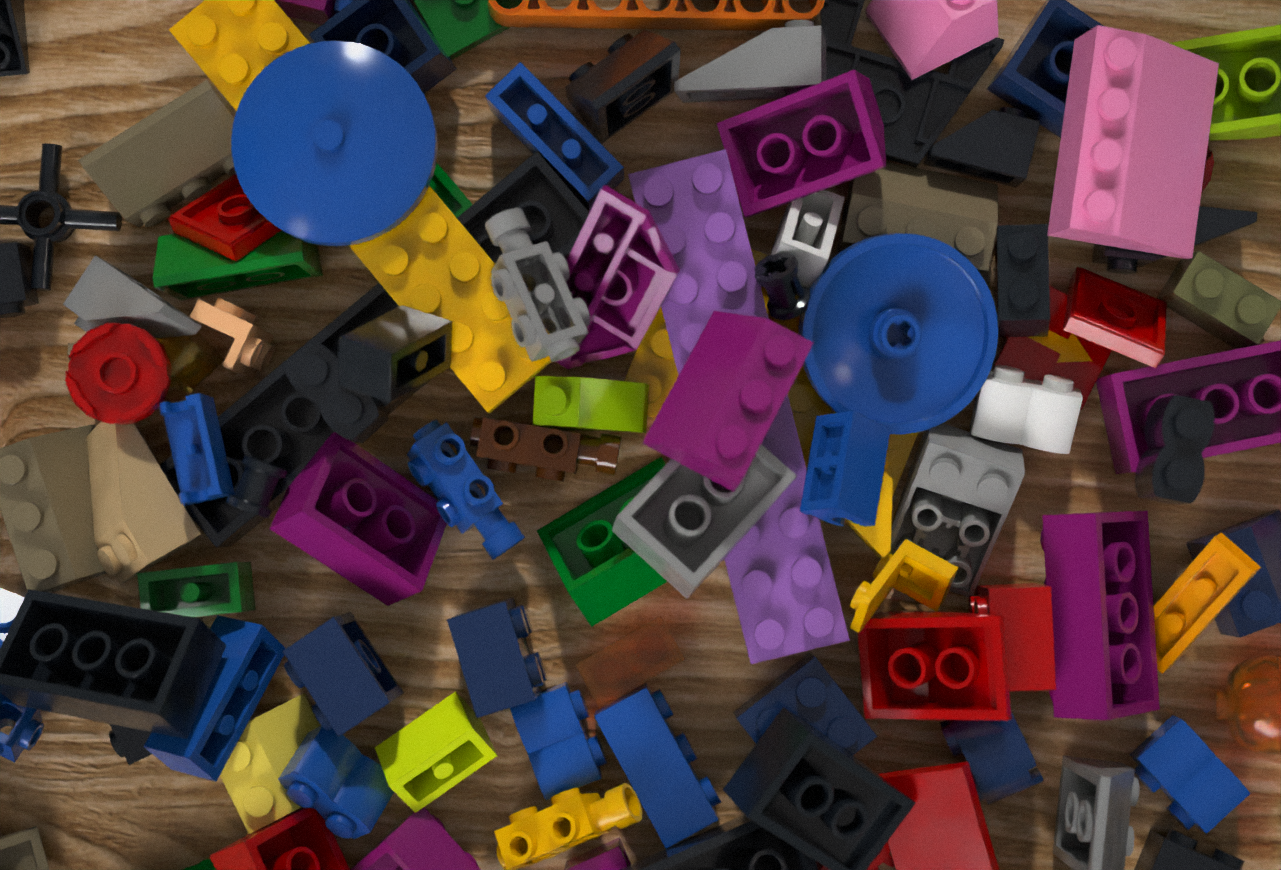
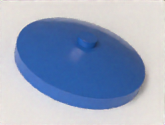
(334, 143)
(899, 332)

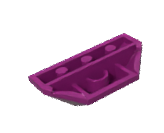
(620, 274)

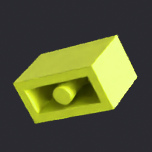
(435, 752)

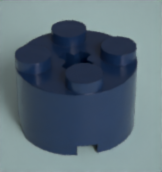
(995, 756)

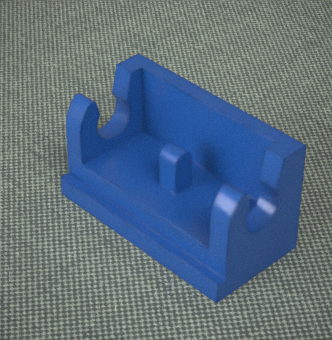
(197, 449)
(845, 469)

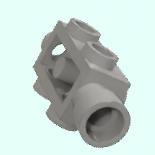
(549, 299)

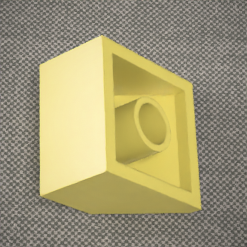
(260, 759)

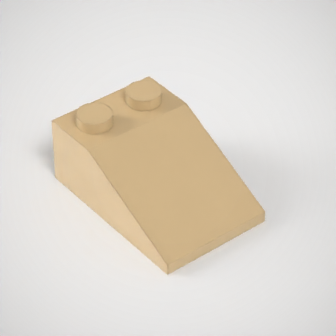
(133, 503)

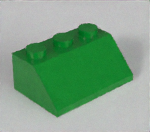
(194, 271)
(592, 560)

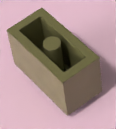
(1219, 301)

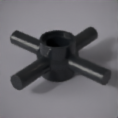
(64, 221)

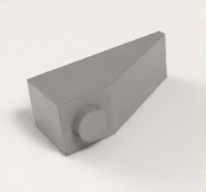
(761, 68)
(113, 296)

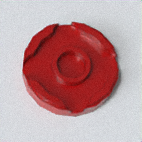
(118, 373)

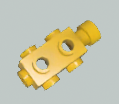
(564, 825)

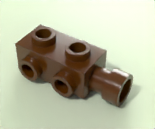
(531, 449)

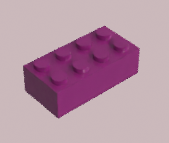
(1237, 382)
(1101, 614)

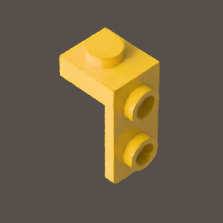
(910, 572)

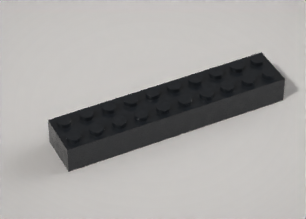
(288, 428)

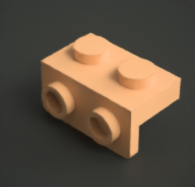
(251, 346)

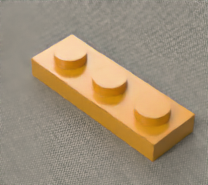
(1199, 597)

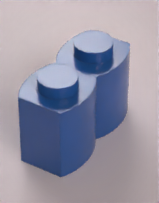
(557, 740)
(1188, 774)
(337, 782)

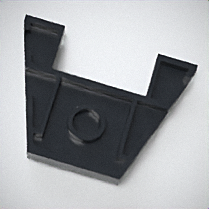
(910, 109)

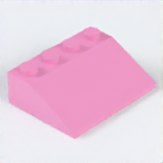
(1133, 143)

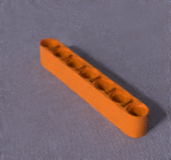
(635, 15)

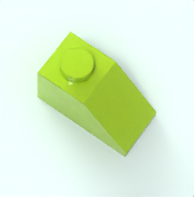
(590, 404)

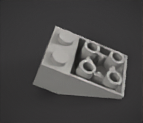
(958, 499)

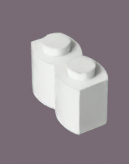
(1027, 410)

